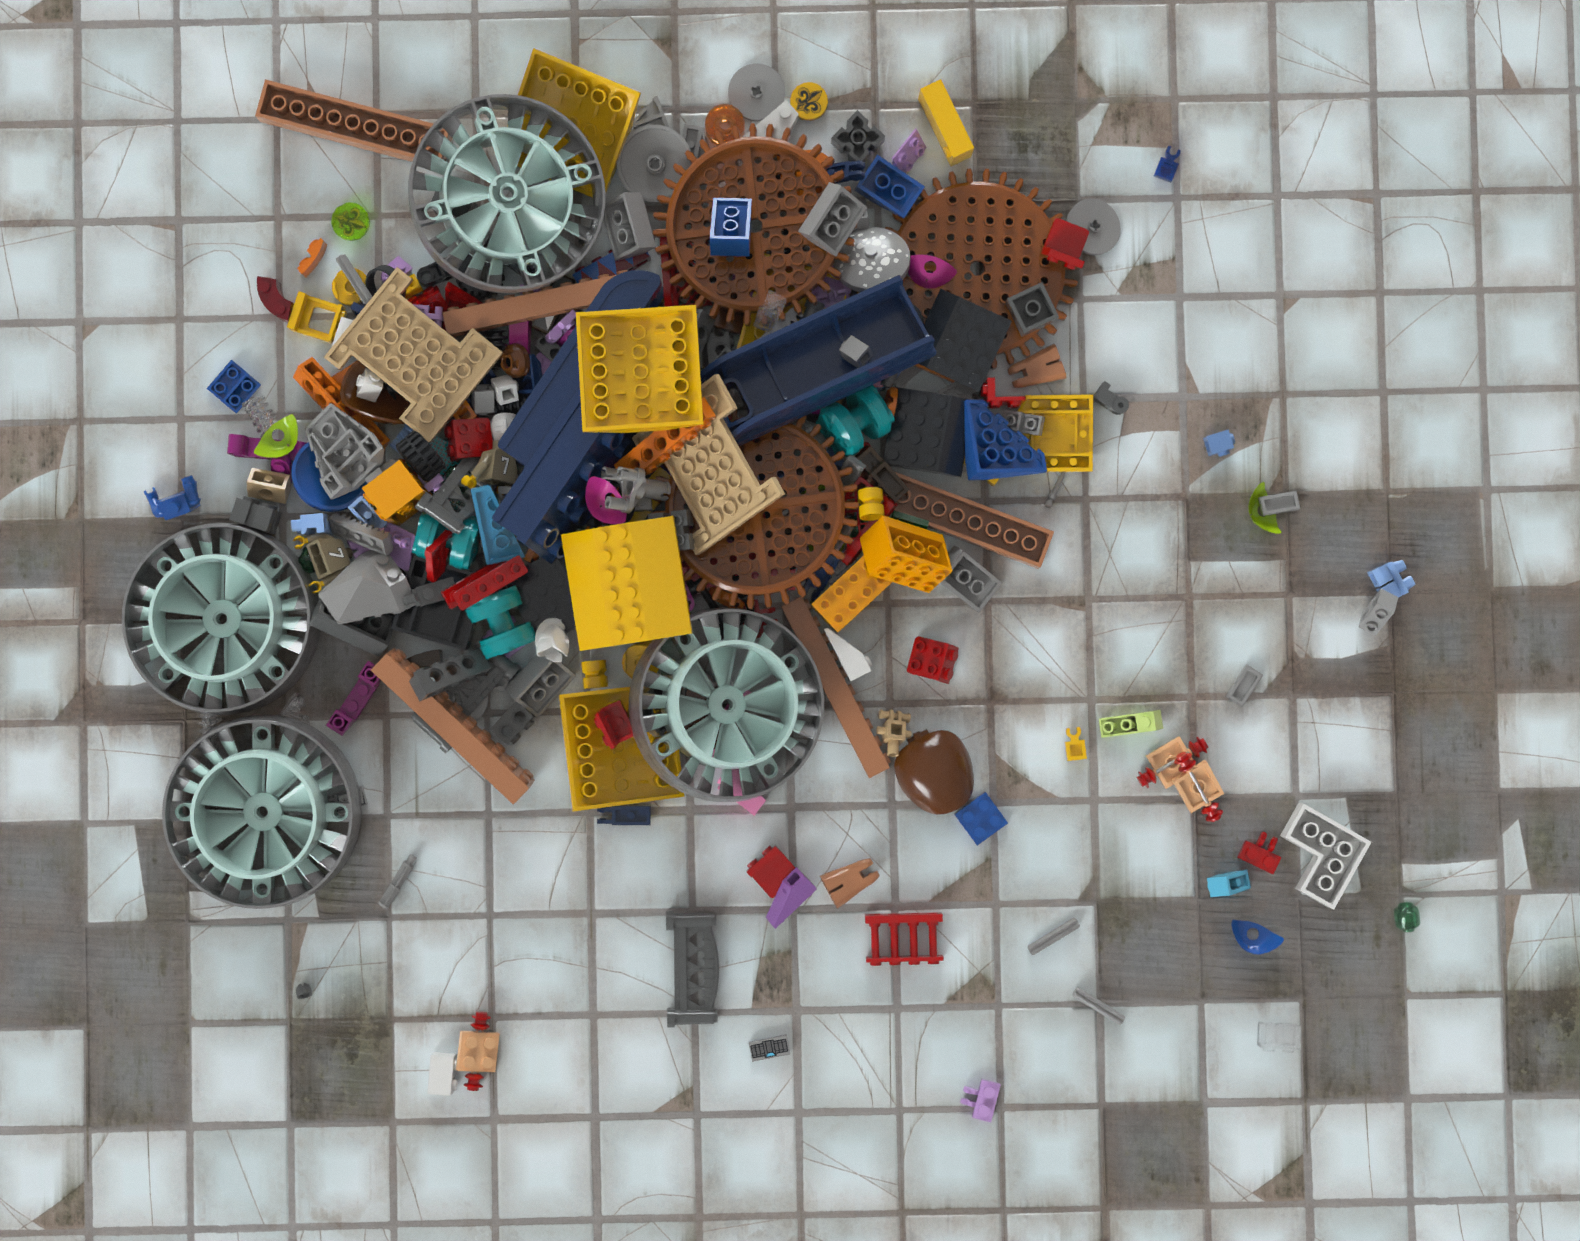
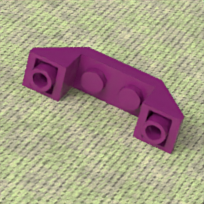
(356, 701)

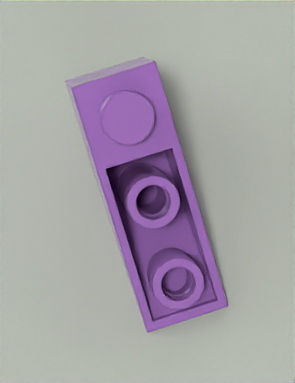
(789, 897)

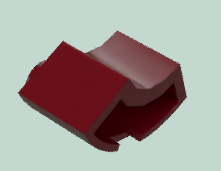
(273, 299)

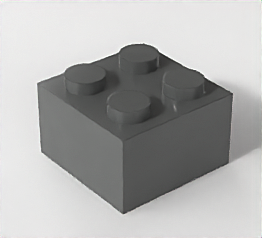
(1031, 309)

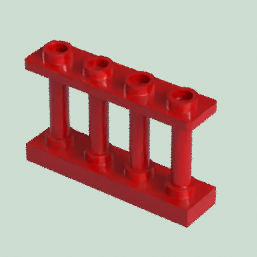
(483, 583)
(894, 921)

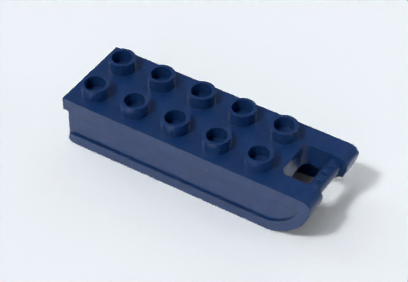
(802, 363)
(561, 379)
(552, 487)

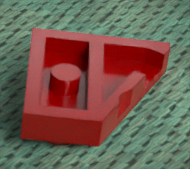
(457, 297)
(436, 556)

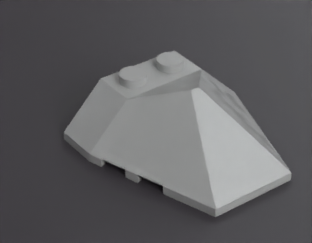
(342, 451)
(366, 589)

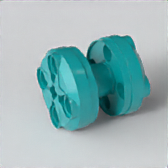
(865, 414)
(462, 546)
(505, 634)

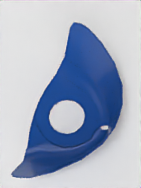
(1263, 944)

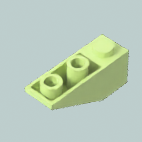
(1131, 723)

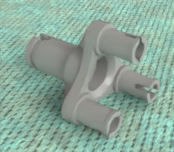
(633, 487)

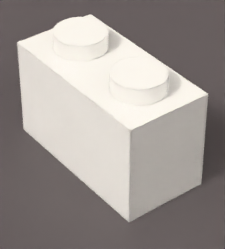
(442, 1074)

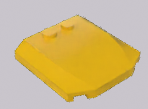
(1066, 430)

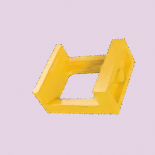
(302, 314)

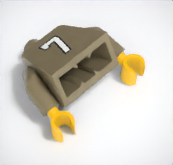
(493, 468)
(327, 556)

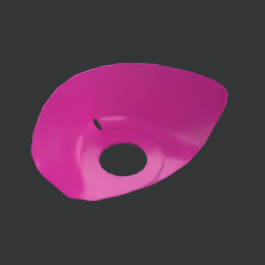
(943, 273)
(595, 497)

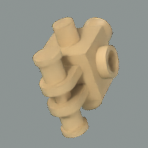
(893, 731)

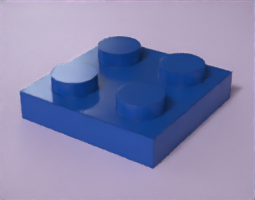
(981, 818)

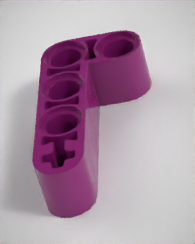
(244, 447)

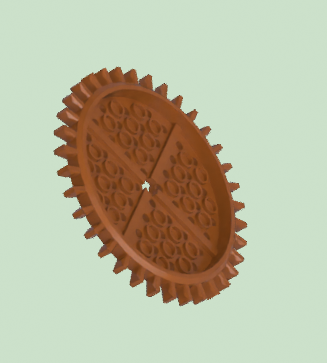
(705, 171)
(1021, 210)
(824, 541)

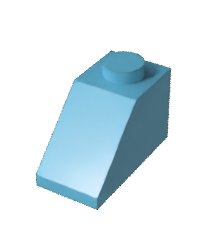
(1228, 883)

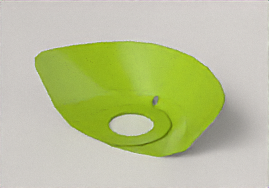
(270, 448)
(1268, 522)

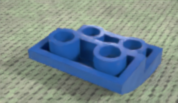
(233, 386)

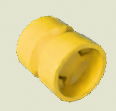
(870, 501)
(594, 674)

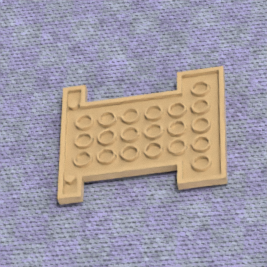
(415, 356)
(716, 474)

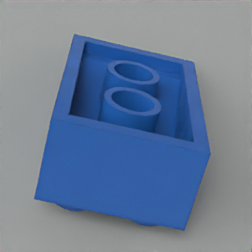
(889, 187)
(730, 227)

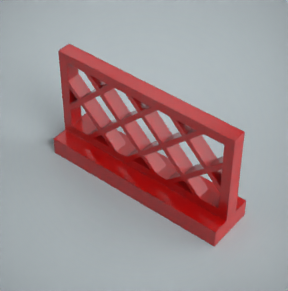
(671, 293)
(854, 549)

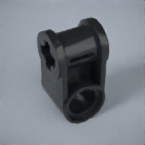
(436, 272)

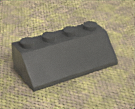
(368, 634)

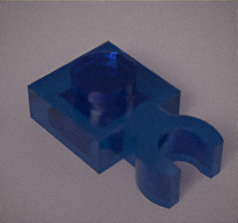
(1166, 166)

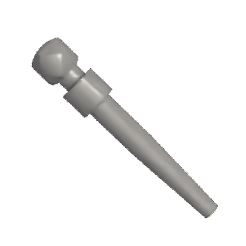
(1052, 496)

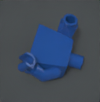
(175, 504)

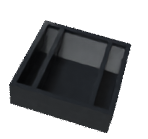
(964, 339)
(927, 433)
(545, 593)
(435, 620)

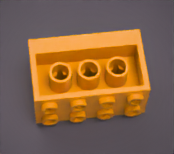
(395, 493)
(905, 554)
(849, 596)

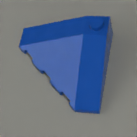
(994, 448)

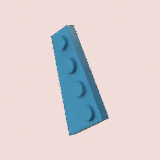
(496, 540)

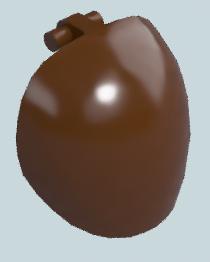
(384, 410)
(935, 771)

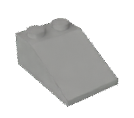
(970, 580)

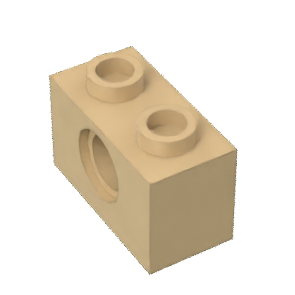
(268, 485)

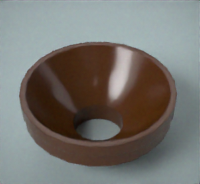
(519, 360)

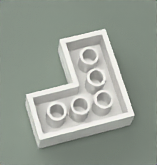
(1334, 851)

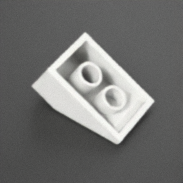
(849, 657)

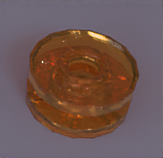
(723, 114)

